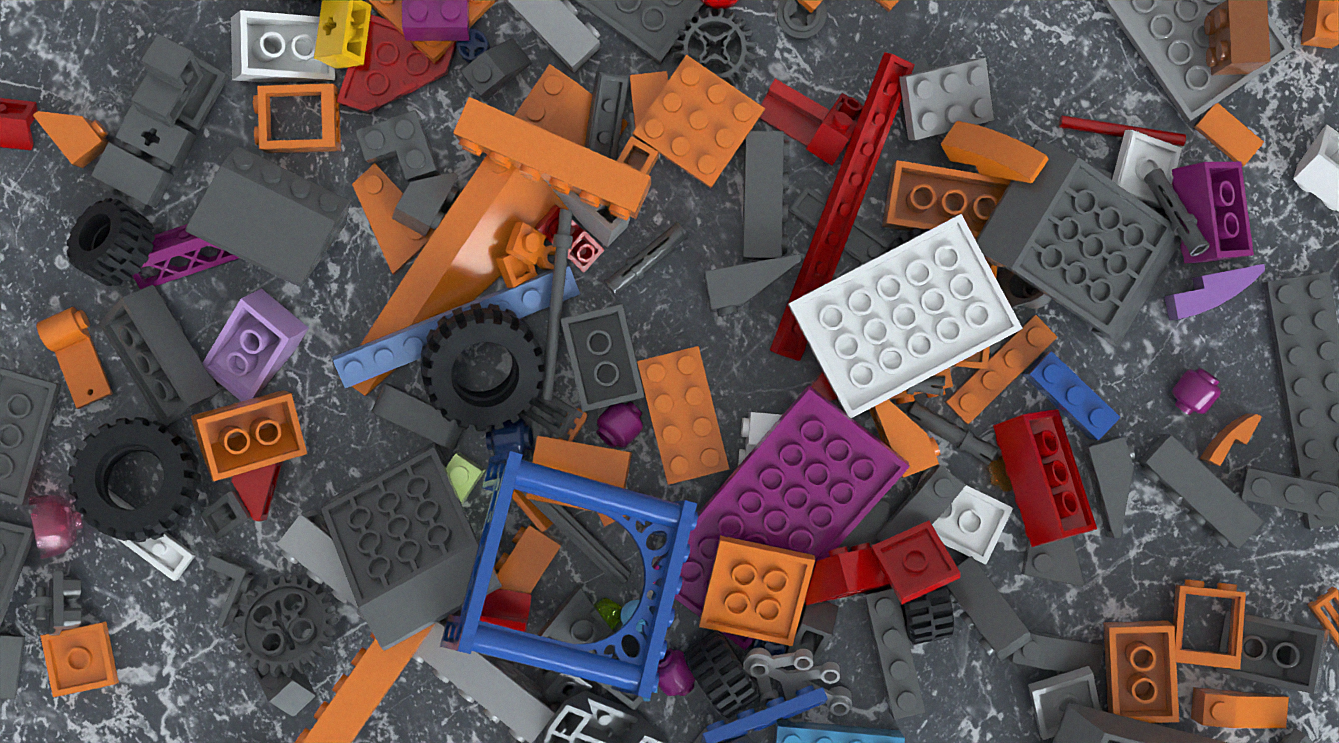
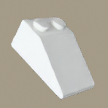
(276, 48)

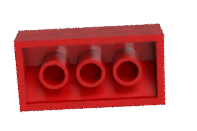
(1044, 477)

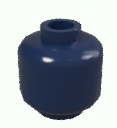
(513, 437)

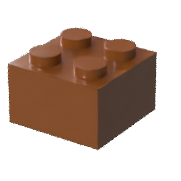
(1237, 37)

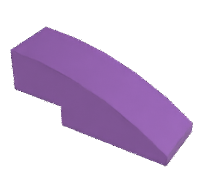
(1211, 291)

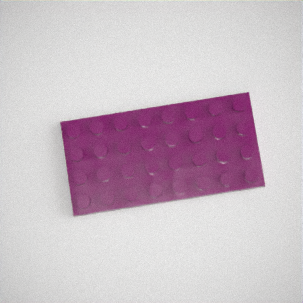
(793, 492)

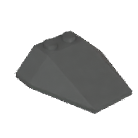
(598, 720)

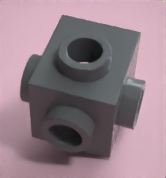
(561, 686)

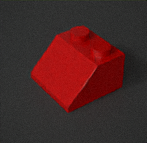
(845, 574)

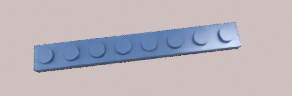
(406, 344)

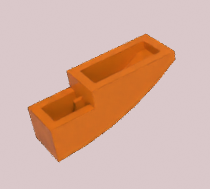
(993, 152)

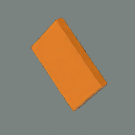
(583, 460)

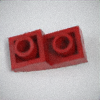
(584, 247)

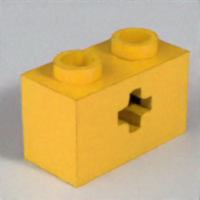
(342, 33)

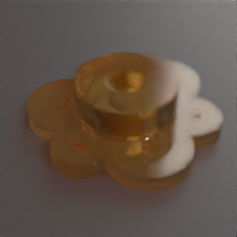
(995, 469)

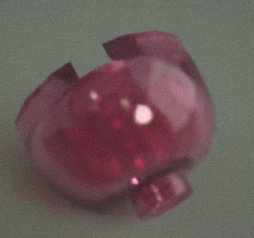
(54, 524)

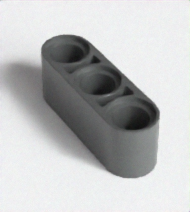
(416, 416)

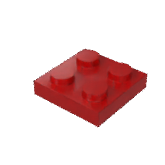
(915, 562)

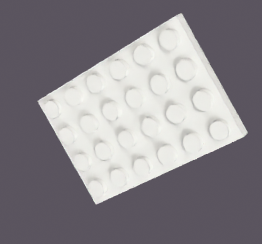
(904, 316)

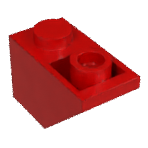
(836, 129)

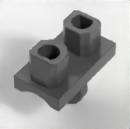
(59, 589)

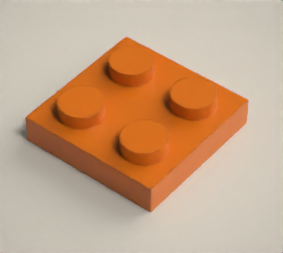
(79, 659)

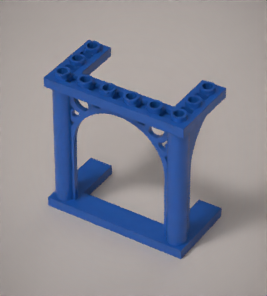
(667, 519)

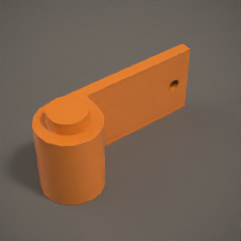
(76, 354)

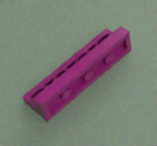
(178, 243)

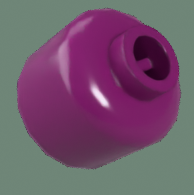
(1196, 391)
(619, 424)
(674, 674)

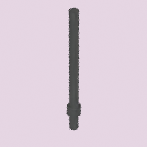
(562, 242)

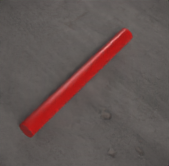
(1118, 129)

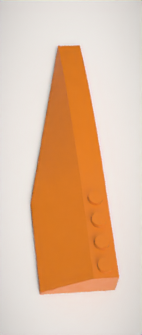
(464, 248)

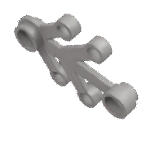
(763, 665)

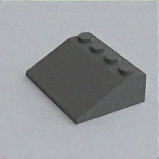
(269, 216)

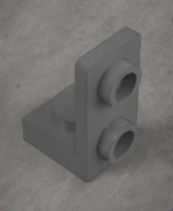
(226, 569)

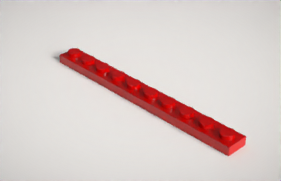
(845, 196)

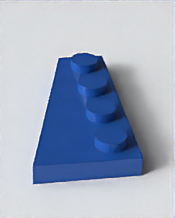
(806, 699)

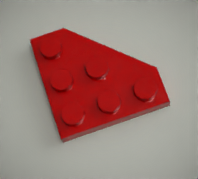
(389, 69)

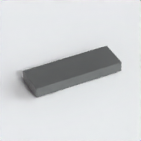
(606, 113)

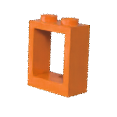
(329, 111)
(1208, 658)

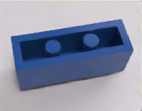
(1071, 395)

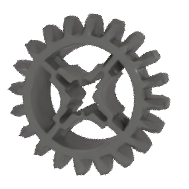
(704, 39)

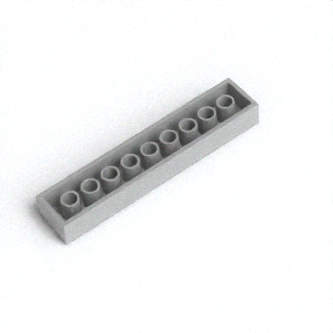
(481, 677)

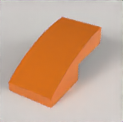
(1237, 431)

